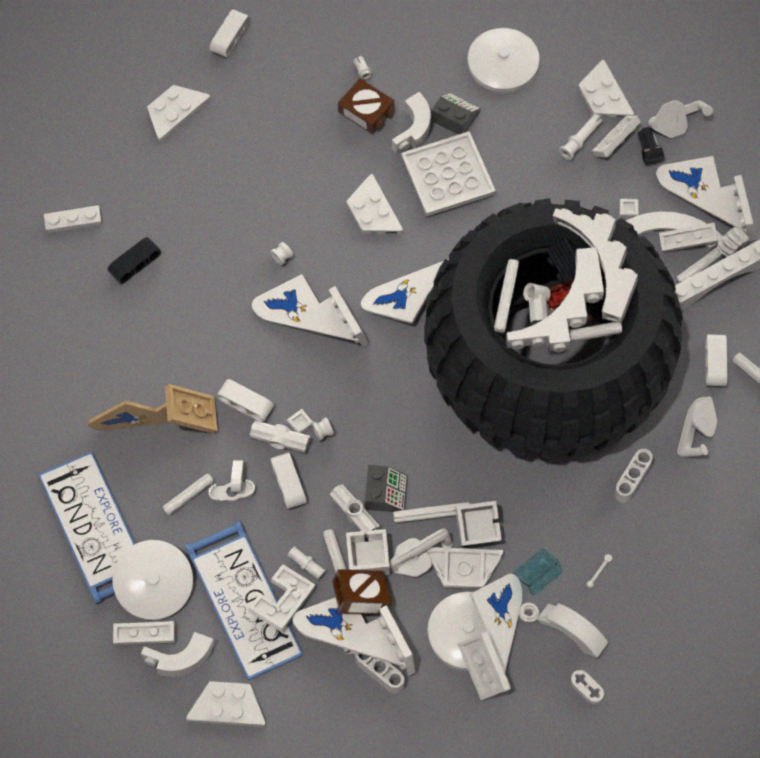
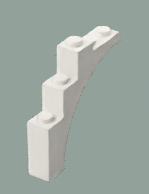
(598, 233)
(572, 311)

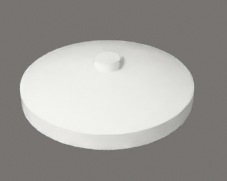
(503, 60)
(152, 580)
(450, 624)

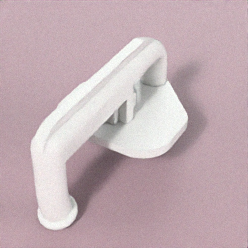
(672, 118)
(701, 417)
(411, 555)

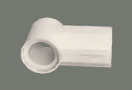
(537, 297)

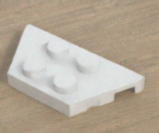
(603, 93)
(174, 109)
(372, 209)
(464, 567)
(227, 705)

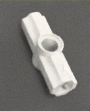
(280, 436)
(348, 502)

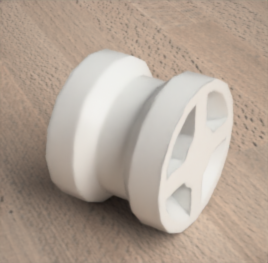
(281, 253)
(322, 429)

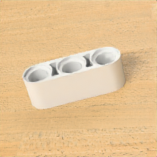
(229, 33)
(716, 360)
(245, 400)
(288, 480)
(629, 483)
(384, 677)

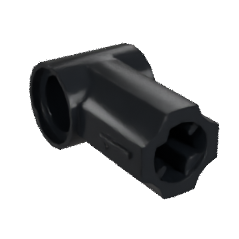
(650, 149)

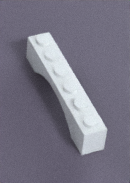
(701, 283)

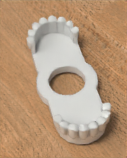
(219, 494)

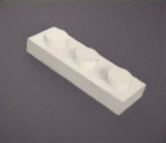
(616, 136)
(72, 219)
(688, 237)
(144, 633)

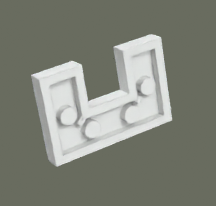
(281, 613)

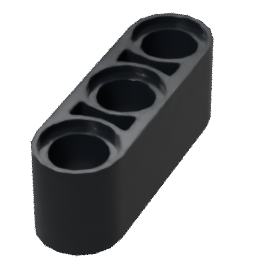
(134, 260)

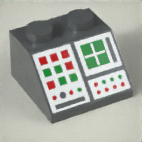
(454, 113)
(385, 489)

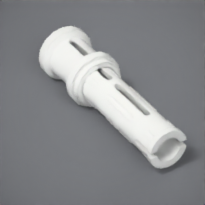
(576, 141)

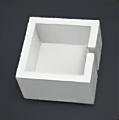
(476, 523)
(370, 554)

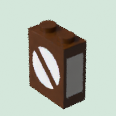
(366, 106)
(361, 591)

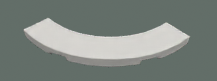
(668, 222)

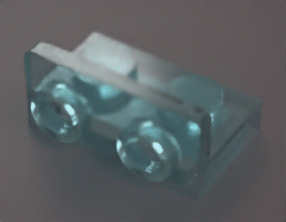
(539, 571)

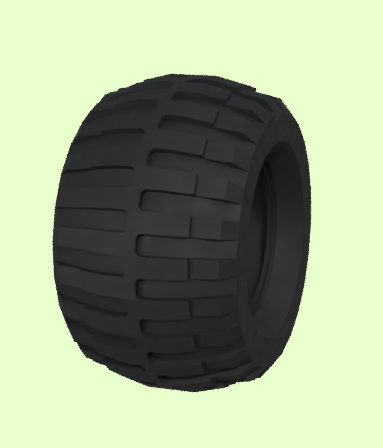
(538, 403)

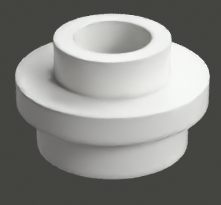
(529, 607)

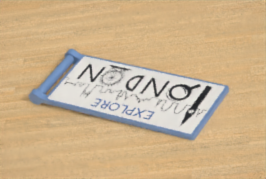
(88, 519)
(233, 583)

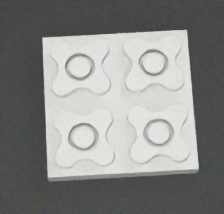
(448, 173)

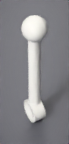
(607, 559)

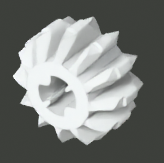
(732, 241)

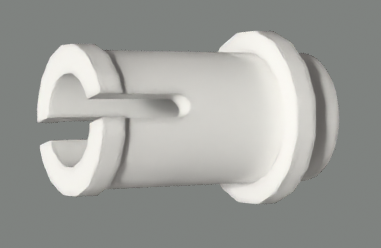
(363, 70)

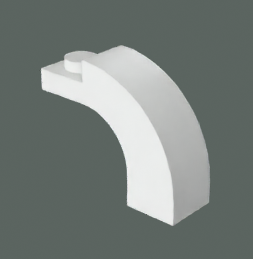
(416, 135)
(575, 626)
(184, 662)

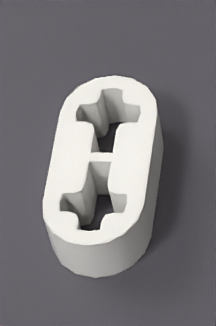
(237, 476)
(590, 684)

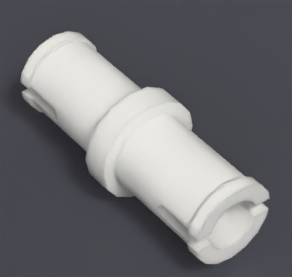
(306, 563)

